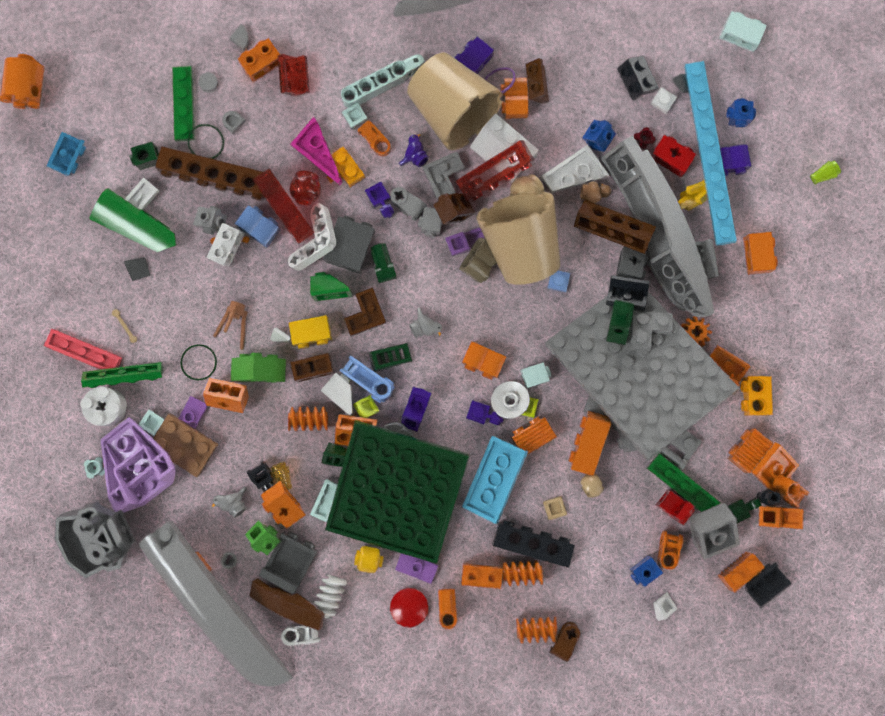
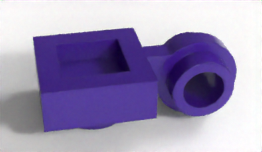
(378, 196)
(479, 412)

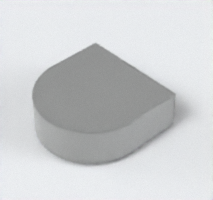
(232, 121)

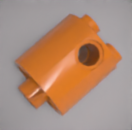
(22, 81)

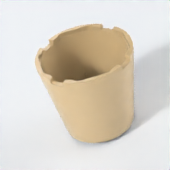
(453, 99)
(522, 236)

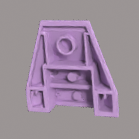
(134, 466)

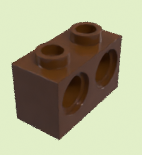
(453, 208)
(312, 367)

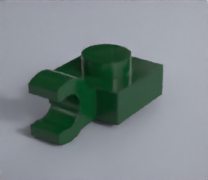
(741, 509)

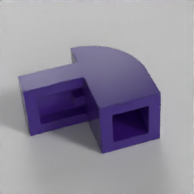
(415, 408)

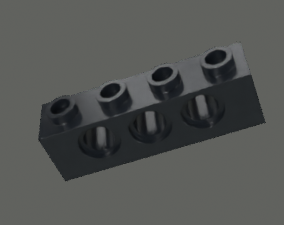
(560, 557)

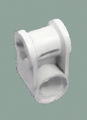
(303, 635)

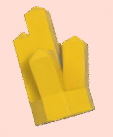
(693, 196)

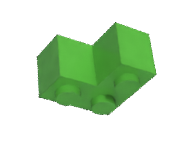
(257, 368)

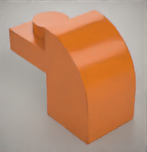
(781, 517)

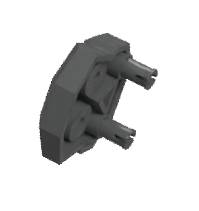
(104, 533)

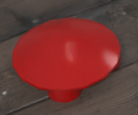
(409, 607)

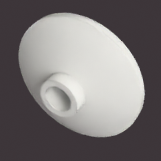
(508, 391)

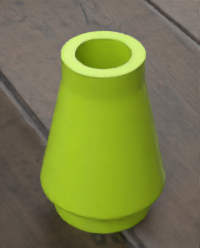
(826, 172)

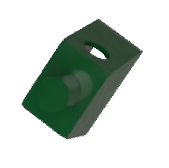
(620, 319)

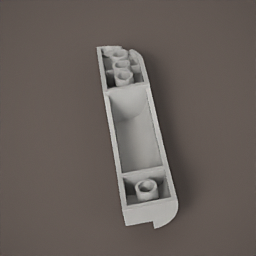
(672, 248)

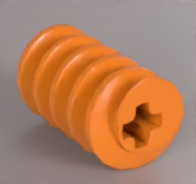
(308, 419)
(522, 572)
(536, 630)

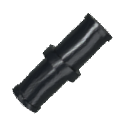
(769, 497)

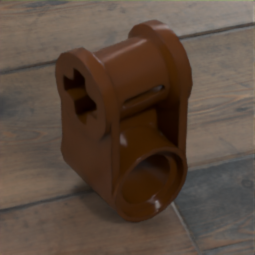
(565, 644)

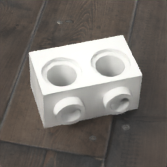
(225, 245)

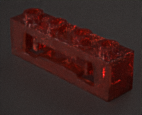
(469, 187)
(283, 206)

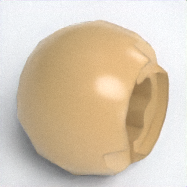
(592, 485)

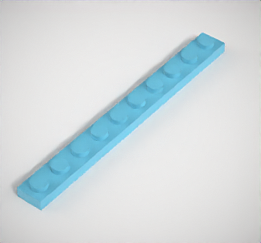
(710, 154)

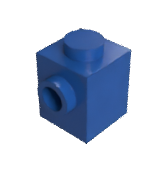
(645, 571)

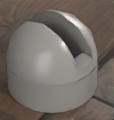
(233, 560)

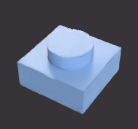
(559, 281)

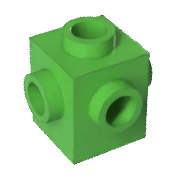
(263, 537)

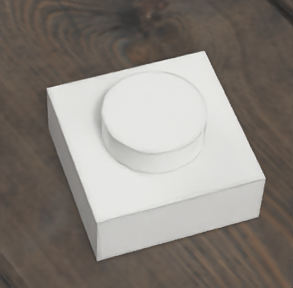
(663, 100)

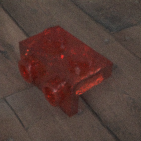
(293, 75)

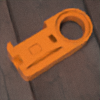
(374, 136)

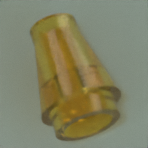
(282, 473)

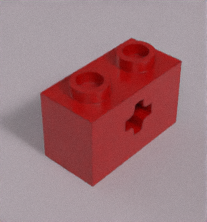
(677, 164)

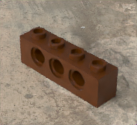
(614, 226)

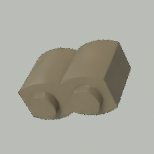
(478, 261)

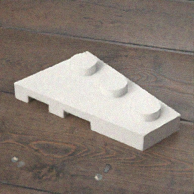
(575, 171)

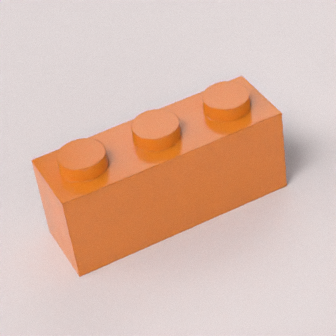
(589, 442)

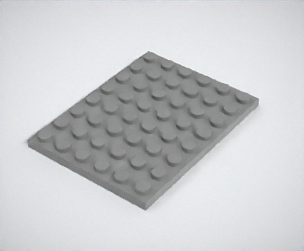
(644, 392)

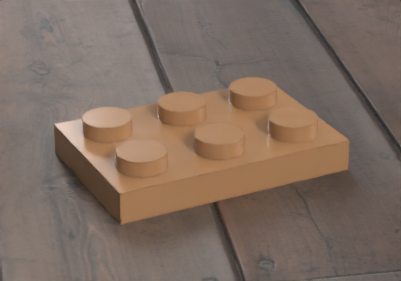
(185, 445)

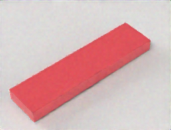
(81, 350)

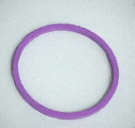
(503, 68)

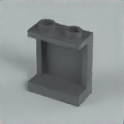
(351, 244)
(289, 562)

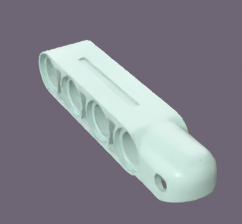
(408, 66)

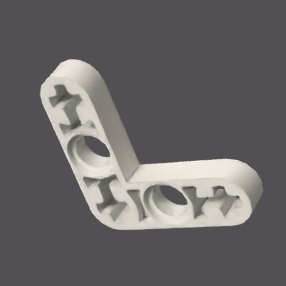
(322, 244)

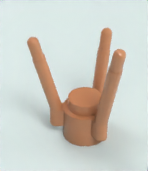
(234, 311)

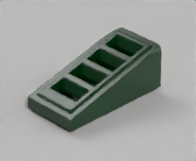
(373, 357)
(334, 455)

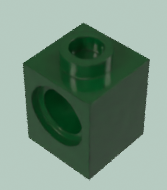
(139, 150)

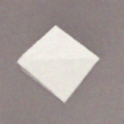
(279, 336)
(664, 607)

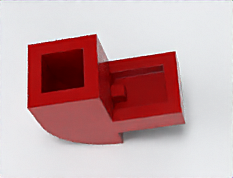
(675, 507)

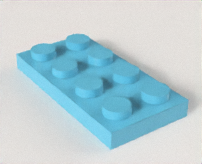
(494, 479)

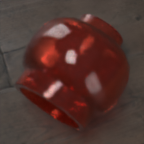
(305, 187)

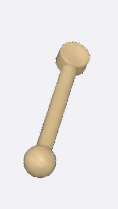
(116, 313)

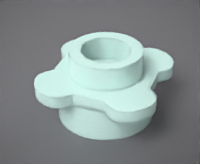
(89, 464)

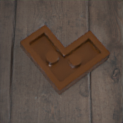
(369, 317)

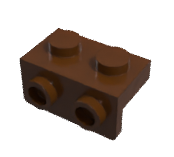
(537, 81)

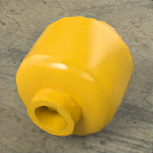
(368, 559)

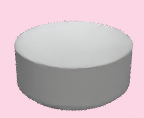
(208, 82)

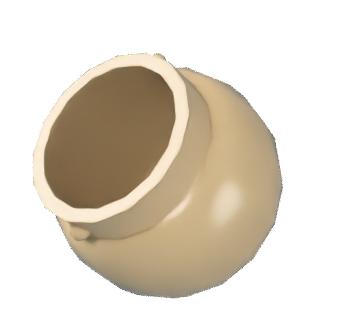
(527, 184)

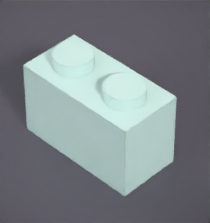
(743, 31)

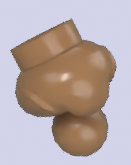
(593, 192)

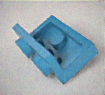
(65, 154)

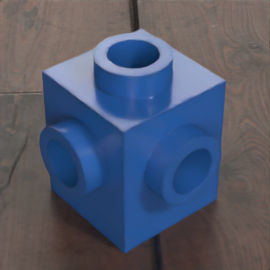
(741, 113)
(599, 135)

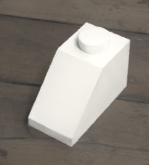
(340, 392)

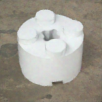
(93, 404)

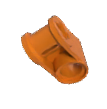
(790, 490)
(669, 548)

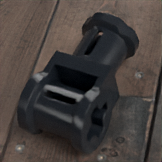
(264, 479)

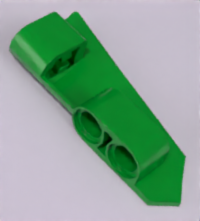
(134, 223)

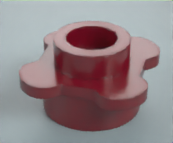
(645, 132)

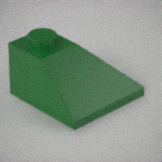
(327, 287)

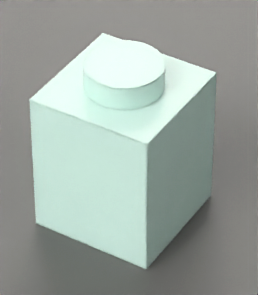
(535, 375)

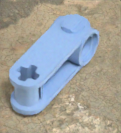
(367, 379)

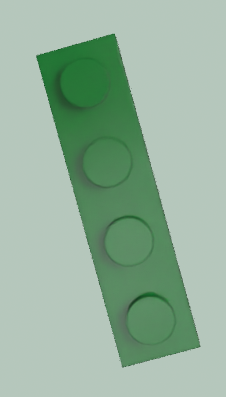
(183, 103)
(121, 374)
(681, 484)

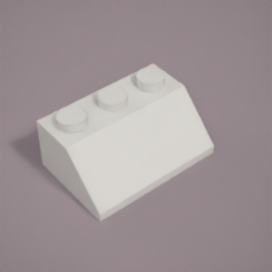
(497, 137)

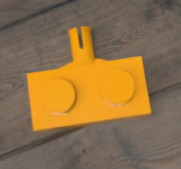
(347, 167)

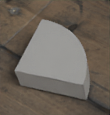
(240, 37)

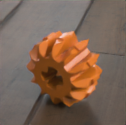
(690, 325)

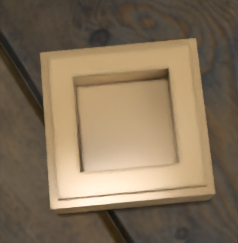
(555, 508)

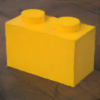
(310, 331)

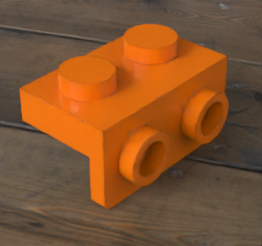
(730, 364)

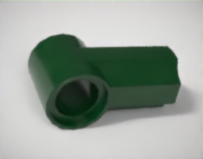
(383, 266)

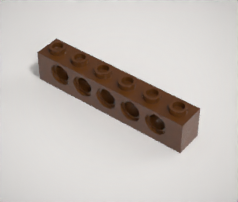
(170, 157)

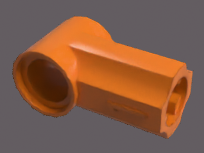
(447, 605)

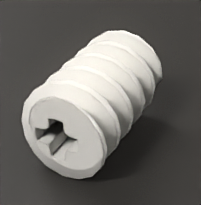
(330, 595)

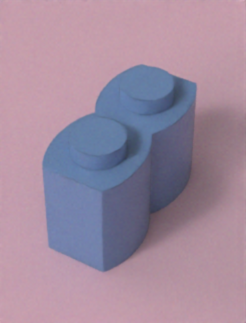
(258, 226)

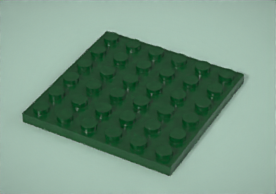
(396, 491)

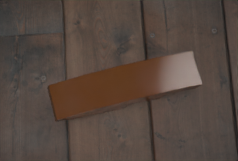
(288, 606)

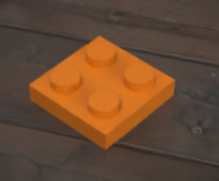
(774, 463)

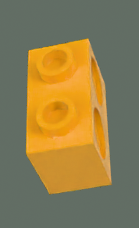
(762, 396)

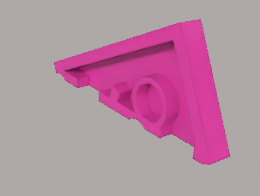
(313, 146)

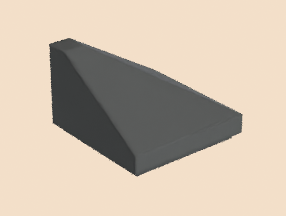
(681, 82)
(137, 268)

